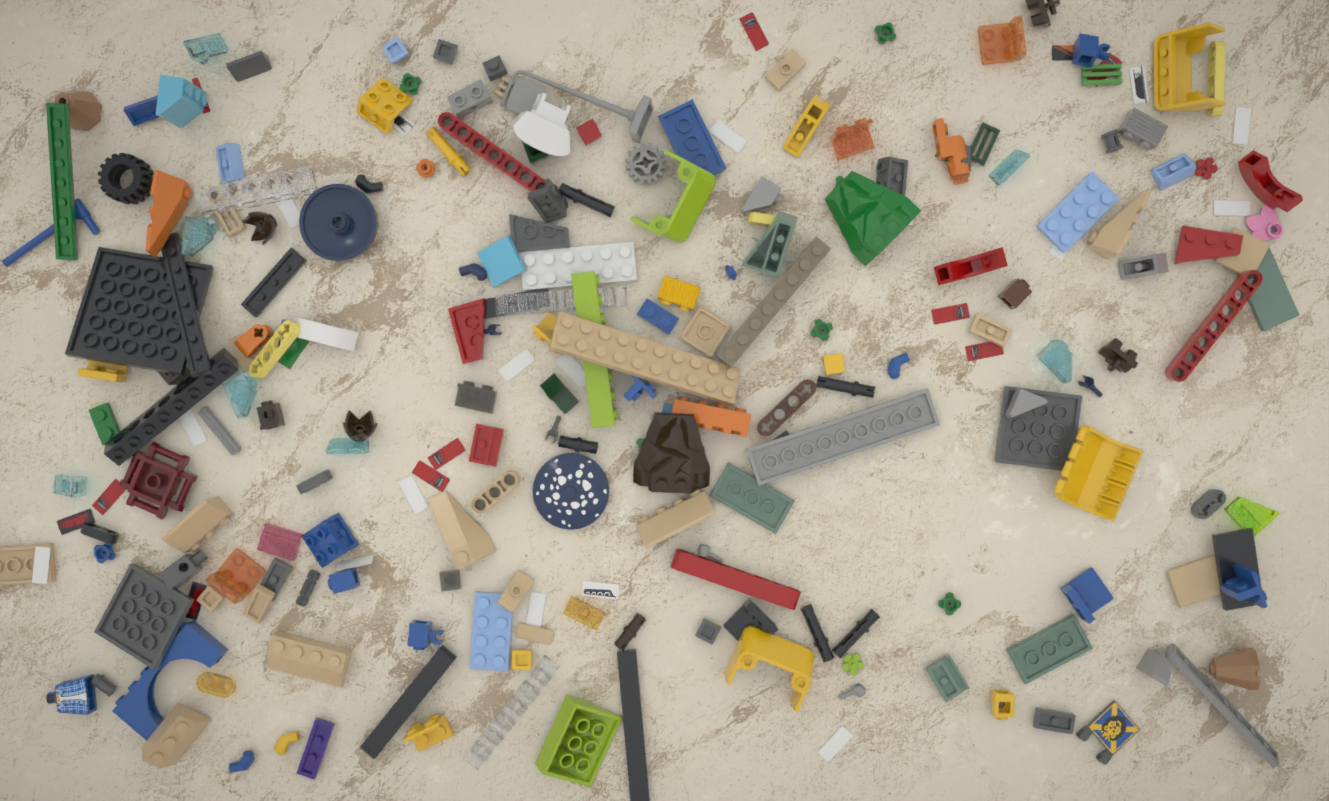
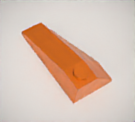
(169, 204)

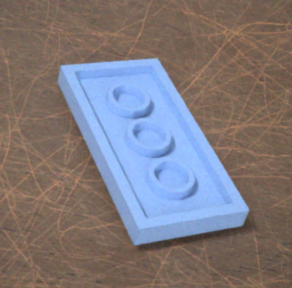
(1078, 212)
(490, 633)

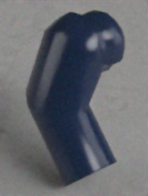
(474, 269)

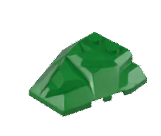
(869, 215)

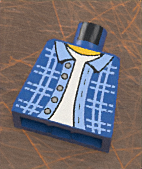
(74, 696)

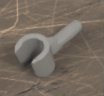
(704, 551)
(858, 689)

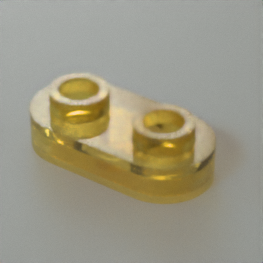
(217, 684)

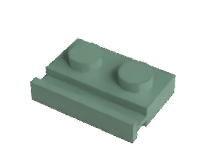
(947, 678)

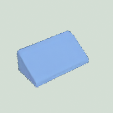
(230, 162)
(1173, 171)

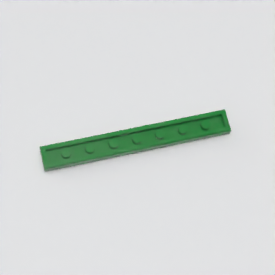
(62, 180)

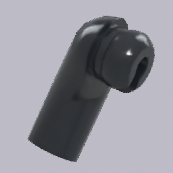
(362, 183)

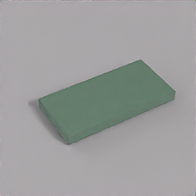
(1272, 299)
(755, 502)
(1049, 648)

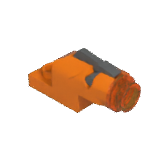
(954, 150)

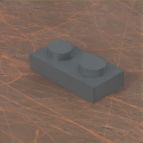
(276, 576)
(1054, 720)

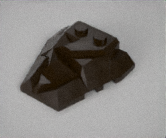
(672, 456)

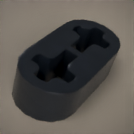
(99, 533)

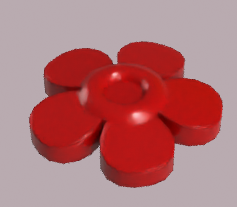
(1205, 168)

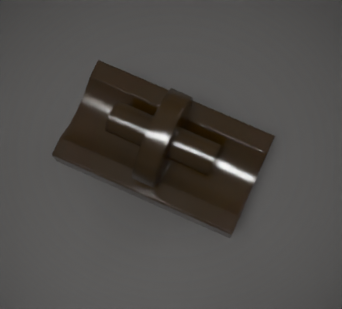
(1042, 18)
(1117, 358)

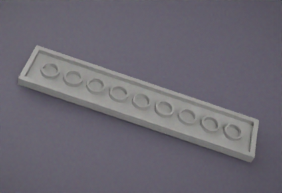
(842, 437)

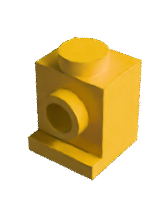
(1007, 708)

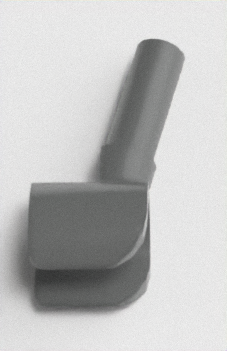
(553, 432)

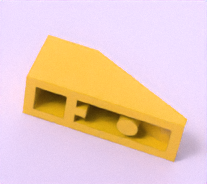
(806, 126)

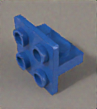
(635, 391)
(1245, 586)

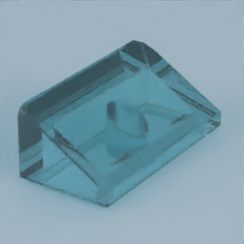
(1008, 166)
(347, 446)

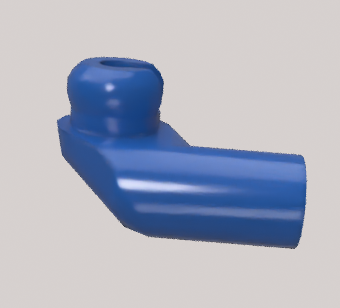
(895, 364)
(244, 764)

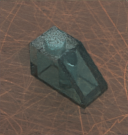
(197, 234)
(1058, 360)
(241, 394)

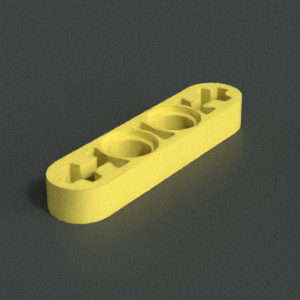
(1216, 75)
(261, 365)

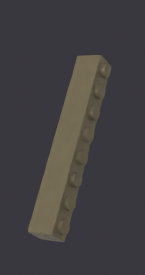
(773, 302)

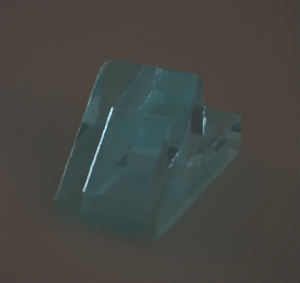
(206, 46)
(70, 485)

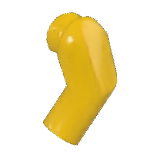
(282, 743)

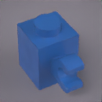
(1087, 50)
(422, 634)

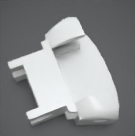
(544, 127)

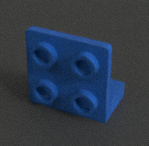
(330, 540)
(1087, 594)

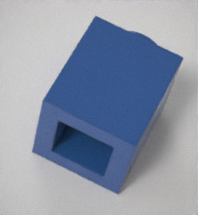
(343, 580)

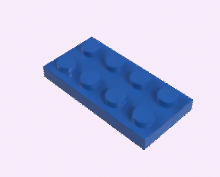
(691, 137)

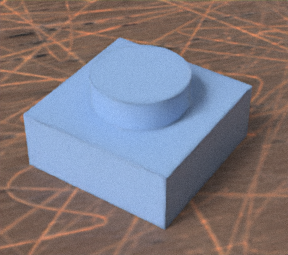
(395, 51)

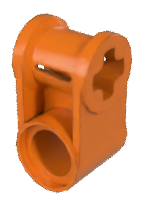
(252, 341)

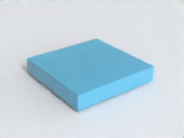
(501, 261)

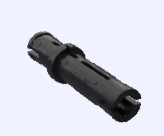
(586, 200)
(845, 386)
(852, 637)
(821, 641)

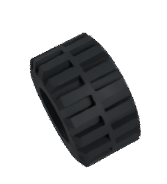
(112, 172)

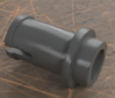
(103, 684)

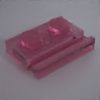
(280, 541)

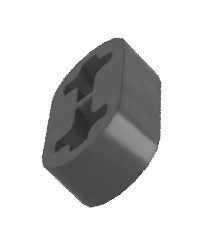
(314, 482)
(1205, 500)

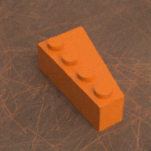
(714, 418)

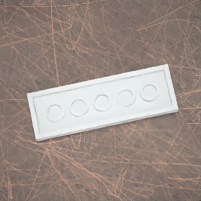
(554, 266)

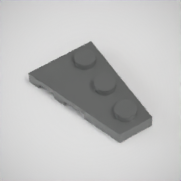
(537, 235)

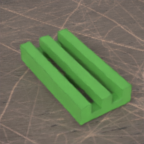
(1118, 73)

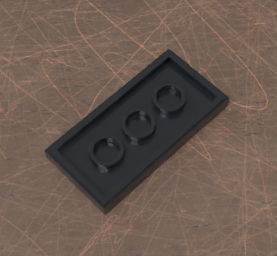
(1234, 548)

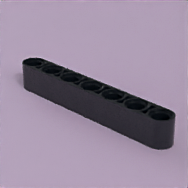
(408, 702)

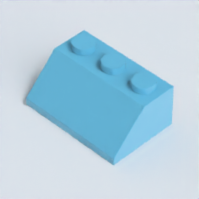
(179, 100)

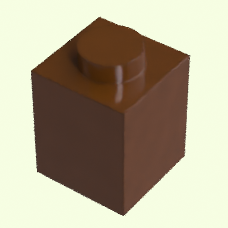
(1015, 293)

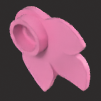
(1262, 223)

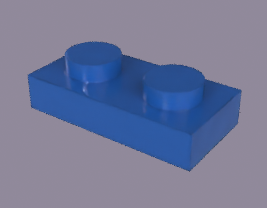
(657, 316)

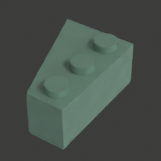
(772, 246)

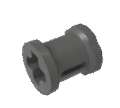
(1112, 141)

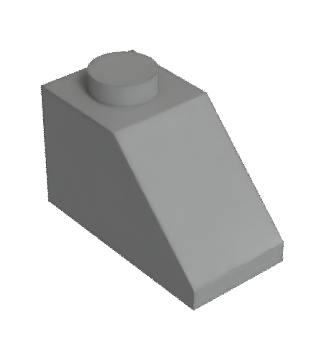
(762, 196)
(1143, 266)
(1156, 666)

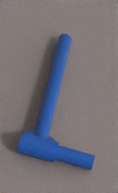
(81, 213)

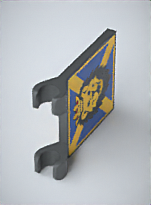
(1111, 728)

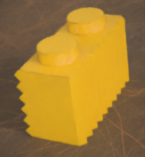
(678, 293)

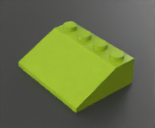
(577, 741)

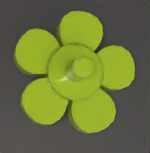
(852, 663)

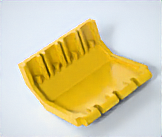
(1097, 473)

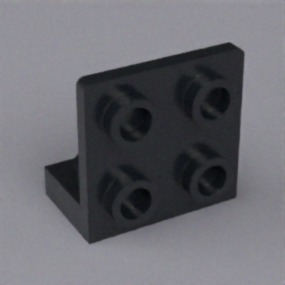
(748, 615)

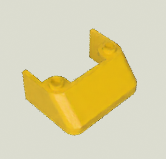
(1173, 69)
(776, 650)

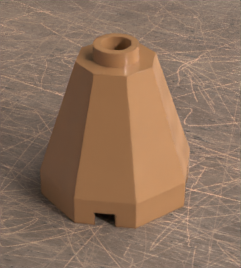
(83, 108)
(1237, 668)

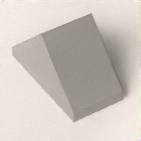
(1022, 402)

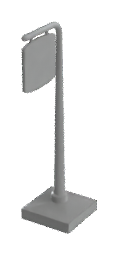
(525, 92)

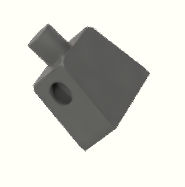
(177, 574)

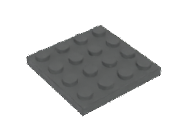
(1040, 435)
(143, 616)

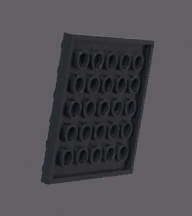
(131, 314)

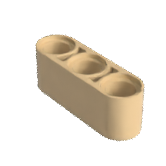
(487, 496)

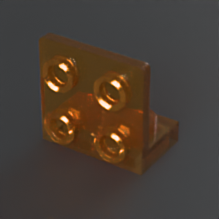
(1002, 42)
(852, 139)
(236, 576)

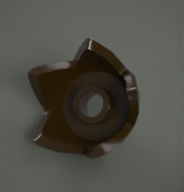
(264, 224)
(359, 429)

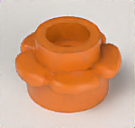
(430, 168)

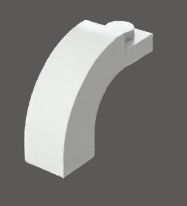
(326, 334)

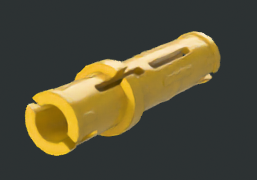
(453, 157)

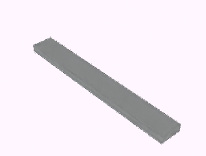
(1223, 705)

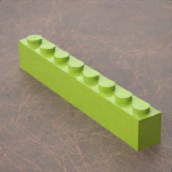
(596, 376)

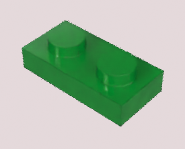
(104, 422)

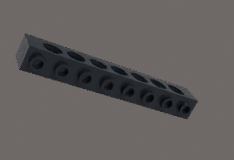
(169, 409)

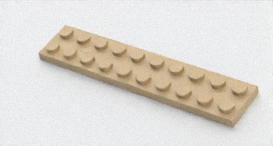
(644, 358)

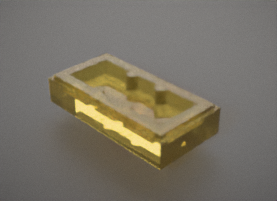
(584, 612)

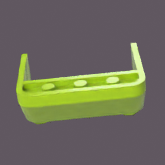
(698, 189)

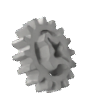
(637, 165)

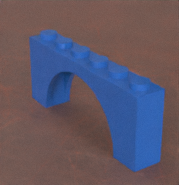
(138, 705)

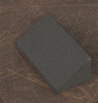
(249, 66)

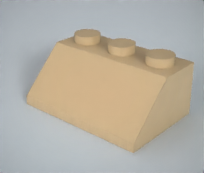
(198, 525)
(173, 736)

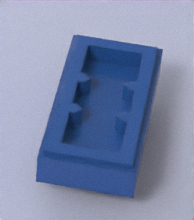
(142, 111)

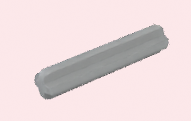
(220, 432)

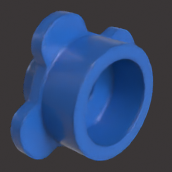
(100, 556)

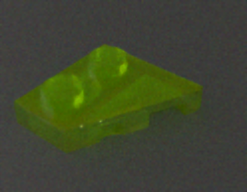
(1250, 514)

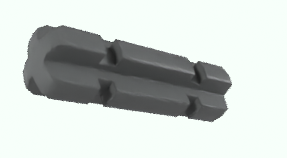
(307, 588)

